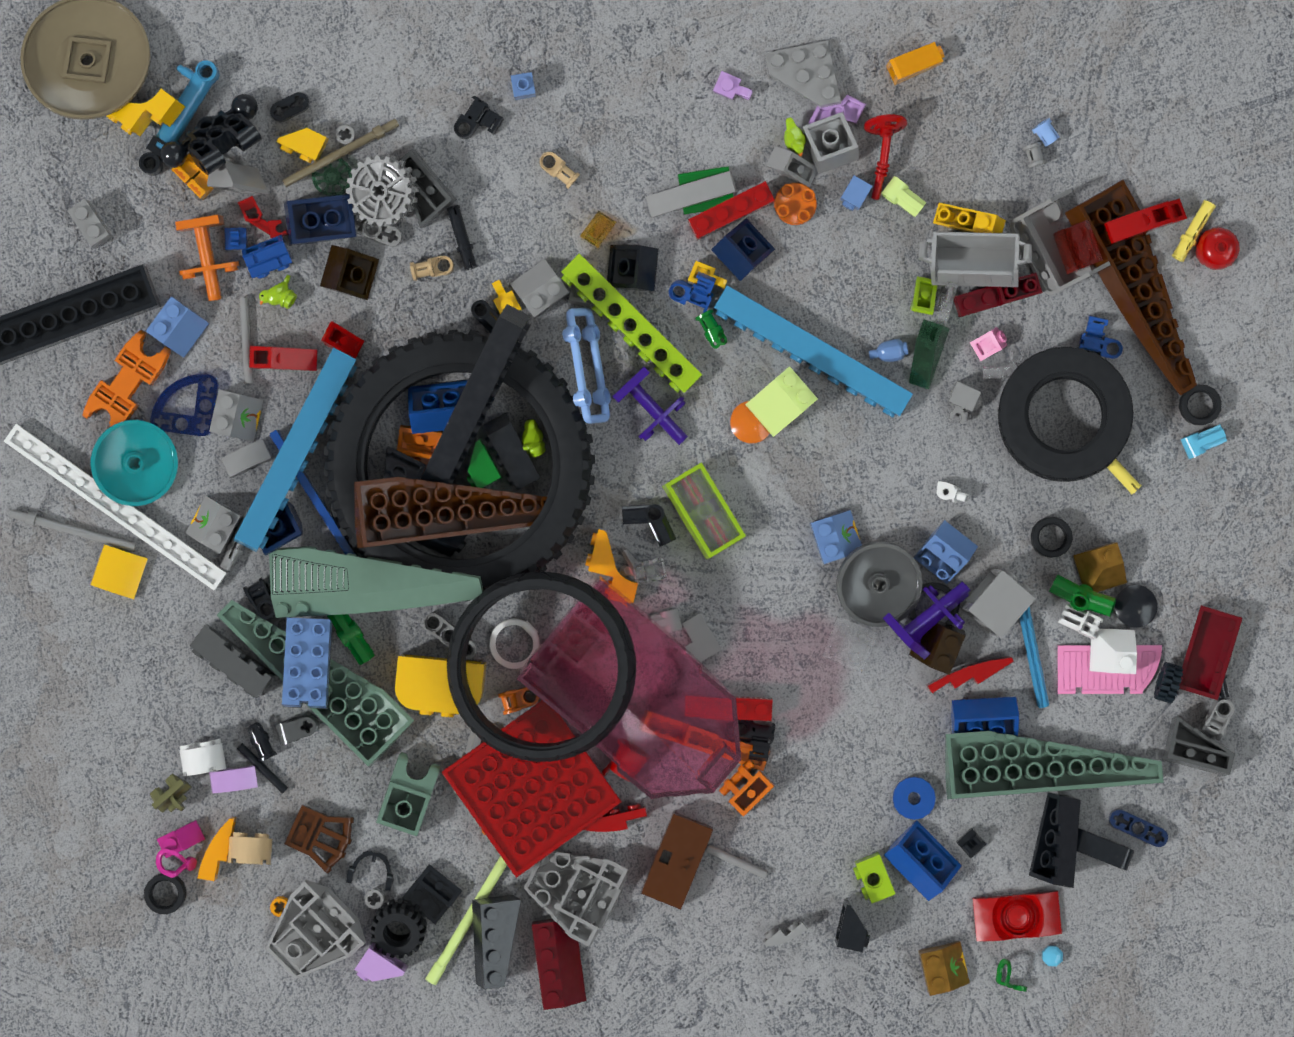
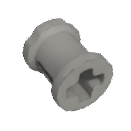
(1034, 155)

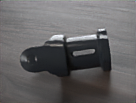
(259, 739)

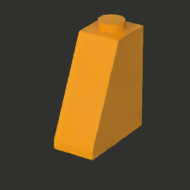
(915, 62)

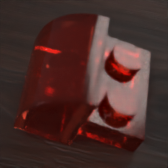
(1077, 247)

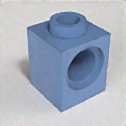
(523, 86)
(855, 193)

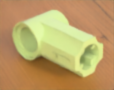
(899, 193)

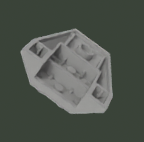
(314, 931)

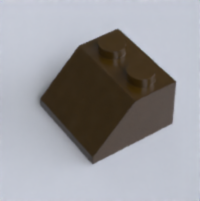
(349, 272)
(943, 644)

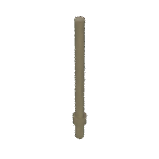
(377, 133)

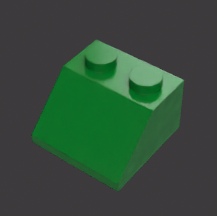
(482, 467)

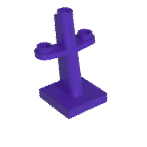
(648, 403)
(914, 631)

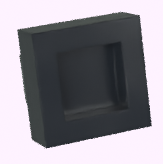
(971, 843)

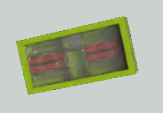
(703, 511)

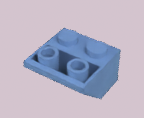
(945, 552)

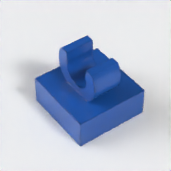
(235, 238)

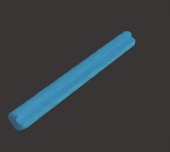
(1034, 659)

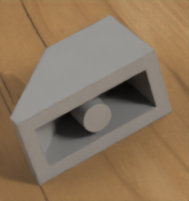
(791, 166)

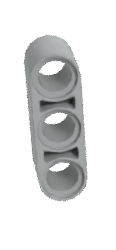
(440, 631)

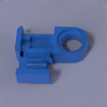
(696, 295)
(1094, 341)

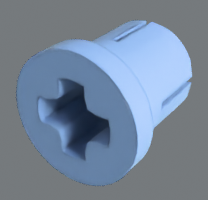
(1046, 132)

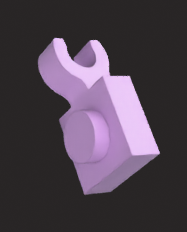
(729, 87)

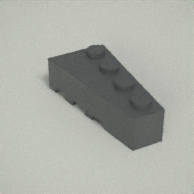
(232, 661)

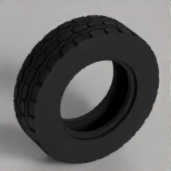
(1074, 365)

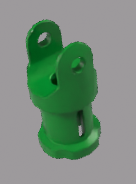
(712, 330)

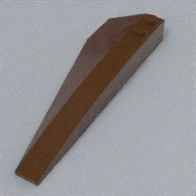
(1136, 283)
(419, 510)

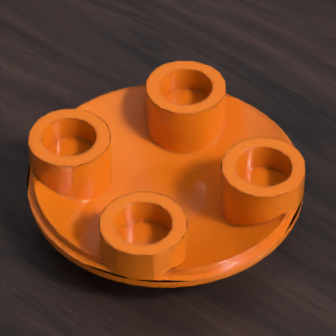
(795, 203)
(746, 425)

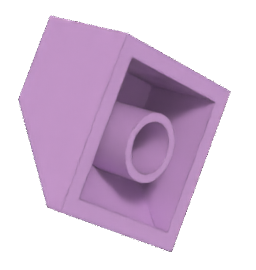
(378, 966)

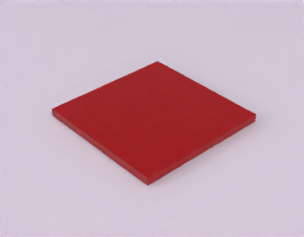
(530, 804)

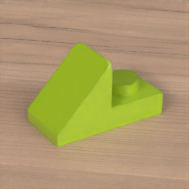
(924, 296)

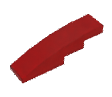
(978, 671)

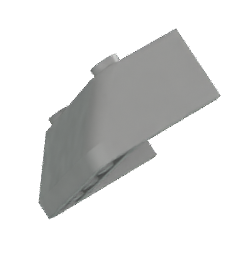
(1037, 229)

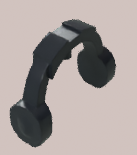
(389, 879)

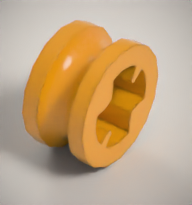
(273, 906)

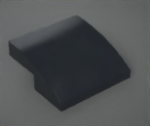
(432, 894)

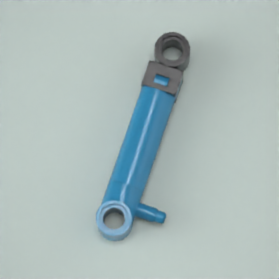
(191, 98)

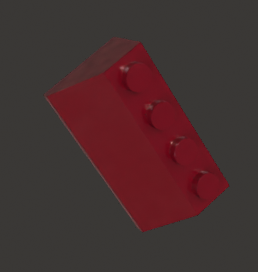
(558, 965)

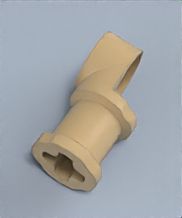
(558, 168)
(432, 268)

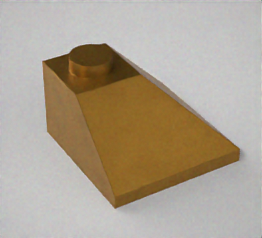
(1101, 567)

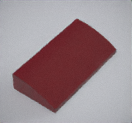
(1209, 652)

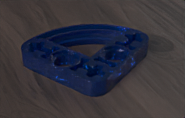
(193, 421)

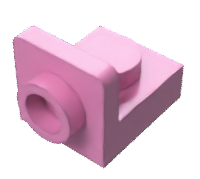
(989, 343)

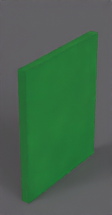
(694, 176)

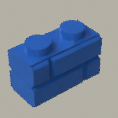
(267, 257)

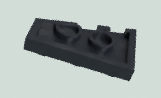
(402, 465)

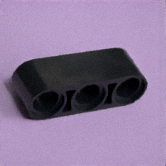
(1104, 849)

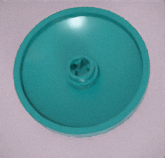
(134, 462)

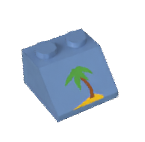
(835, 536)

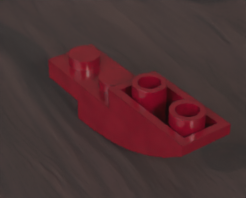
(992, 297)

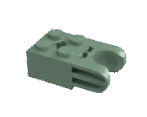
(410, 791)

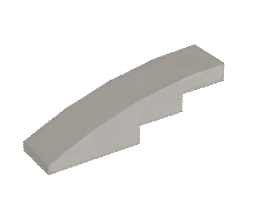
(691, 194)

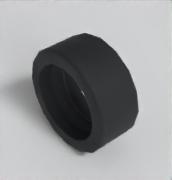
(1217, 404)
(1068, 537)
(153, 905)

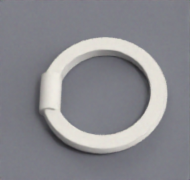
(513, 621)

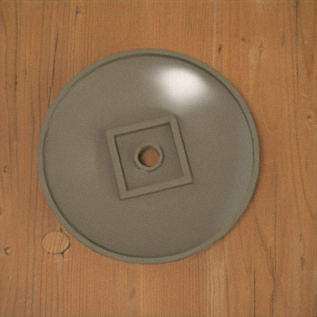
(78, 29)

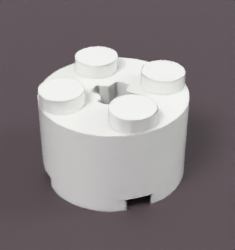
(202, 757)

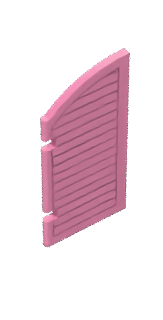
(1074, 672)

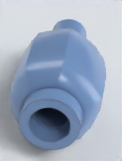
(890, 351)

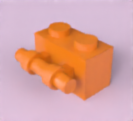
(751, 792)

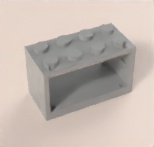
(998, 602)

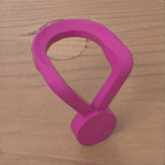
(189, 863)

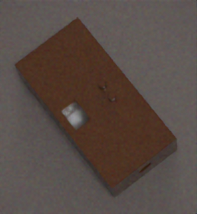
(677, 860)

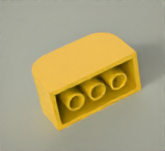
(424, 684)

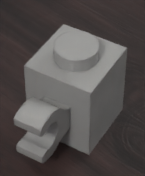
(964, 399)

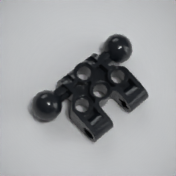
(215, 137)

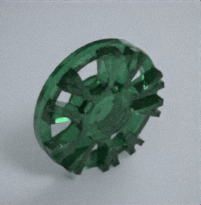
(332, 177)

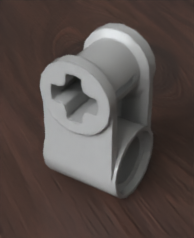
(1217, 719)

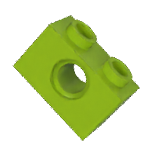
(883, 887)

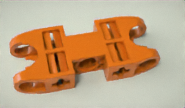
(127, 380)

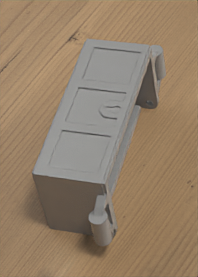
(975, 258)

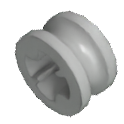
(343, 128)
(378, 903)

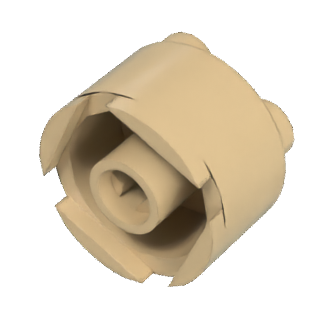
(250, 849)

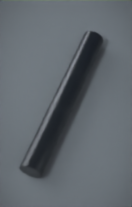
(261, 767)

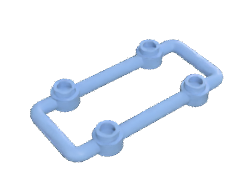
(591, 334)

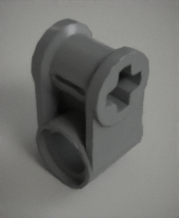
(293, 729)

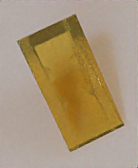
(598, 230)

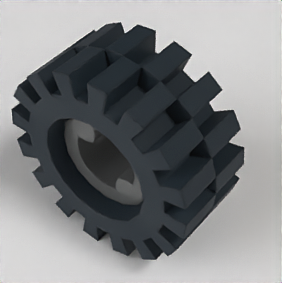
(1168, 682)

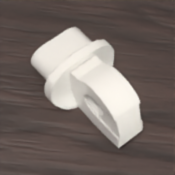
(954, 492)

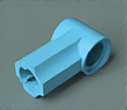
(1200, 442)

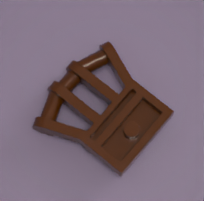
(307, 829)

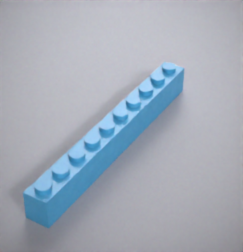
(812, 351)
(295, 449)

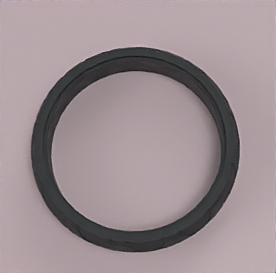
(486, 729)

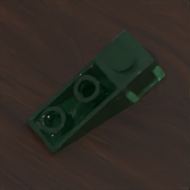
(927, 353)

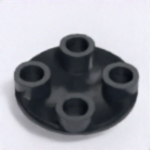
(1136, 606)

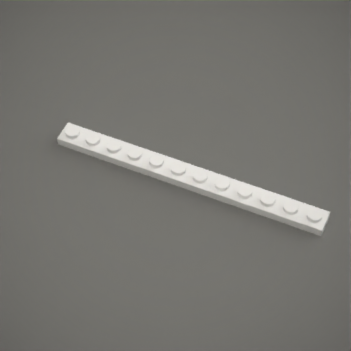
(127, 516)

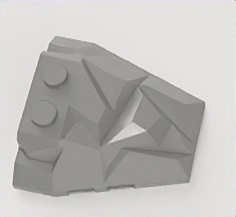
(577, 892)

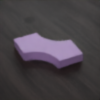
(849, 106)

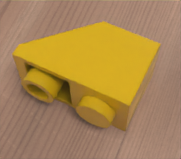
(304, 142)

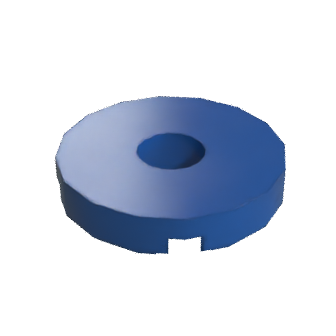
(917, 810)

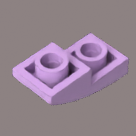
(233, 779)

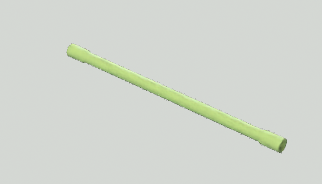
(440, 965)

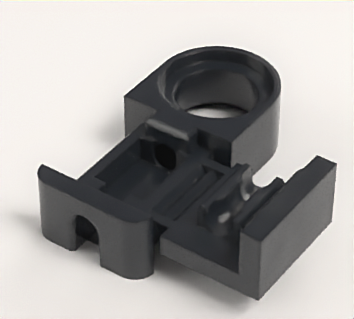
(479, 115)
(760, 736)

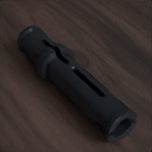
(462, 239)

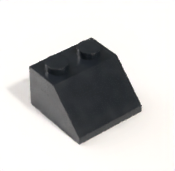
(632, 267)
(851, 931)

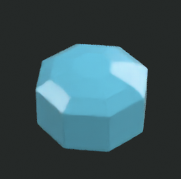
(1052, 955)

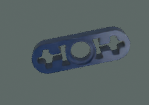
(1155, 829)

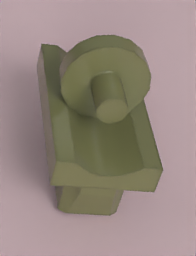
(173, 797)

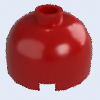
(1217, 248)

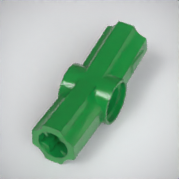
(1092, 600)
(352, 637)

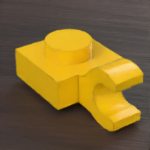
(708, 270)
(504, 298)

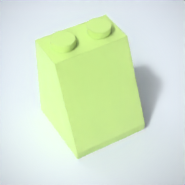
(781, 401)

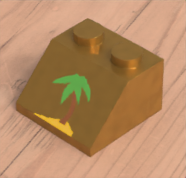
(944, 968)

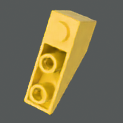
(968, 220)

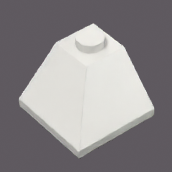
(1113, 651)

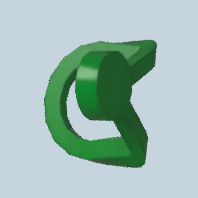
(999, 975)

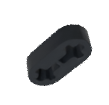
(287, 102)

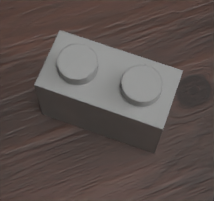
(90, 223)

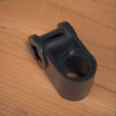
(260, 597)

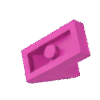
(182, 838)

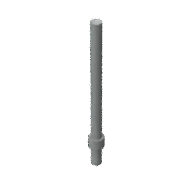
(32, 518)

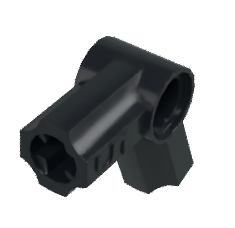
(639, 515)

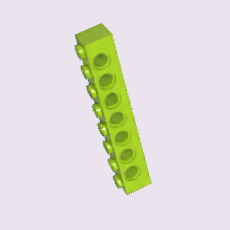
(689, 373)

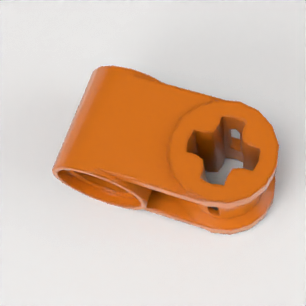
(517, 700)

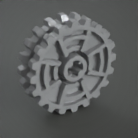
(397, 185)

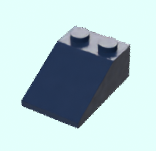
(319, 219)

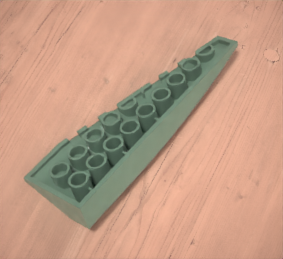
(1010, 764)

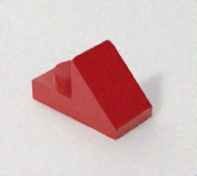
(342, 340)

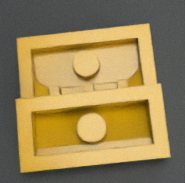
(118, 571)

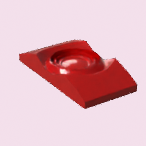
(1017, 916)

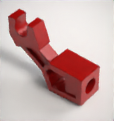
(268, 227)

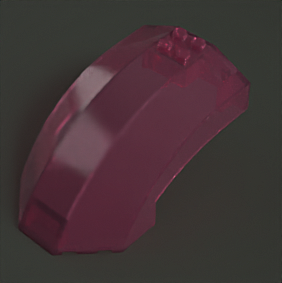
(680, 719)

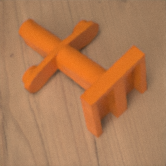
(209, 268)

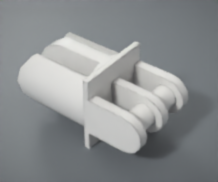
(1080, 621)

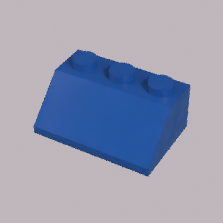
(433, 405)
(985, 714)
(922, 861)

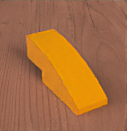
(217, 851)

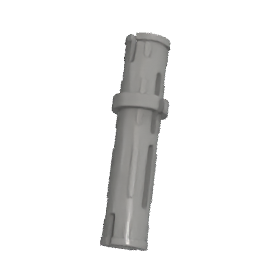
(233, 551)

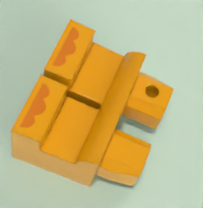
(193, 177)

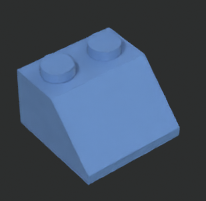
(177, 327)

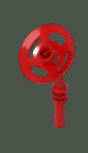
(886, 131)

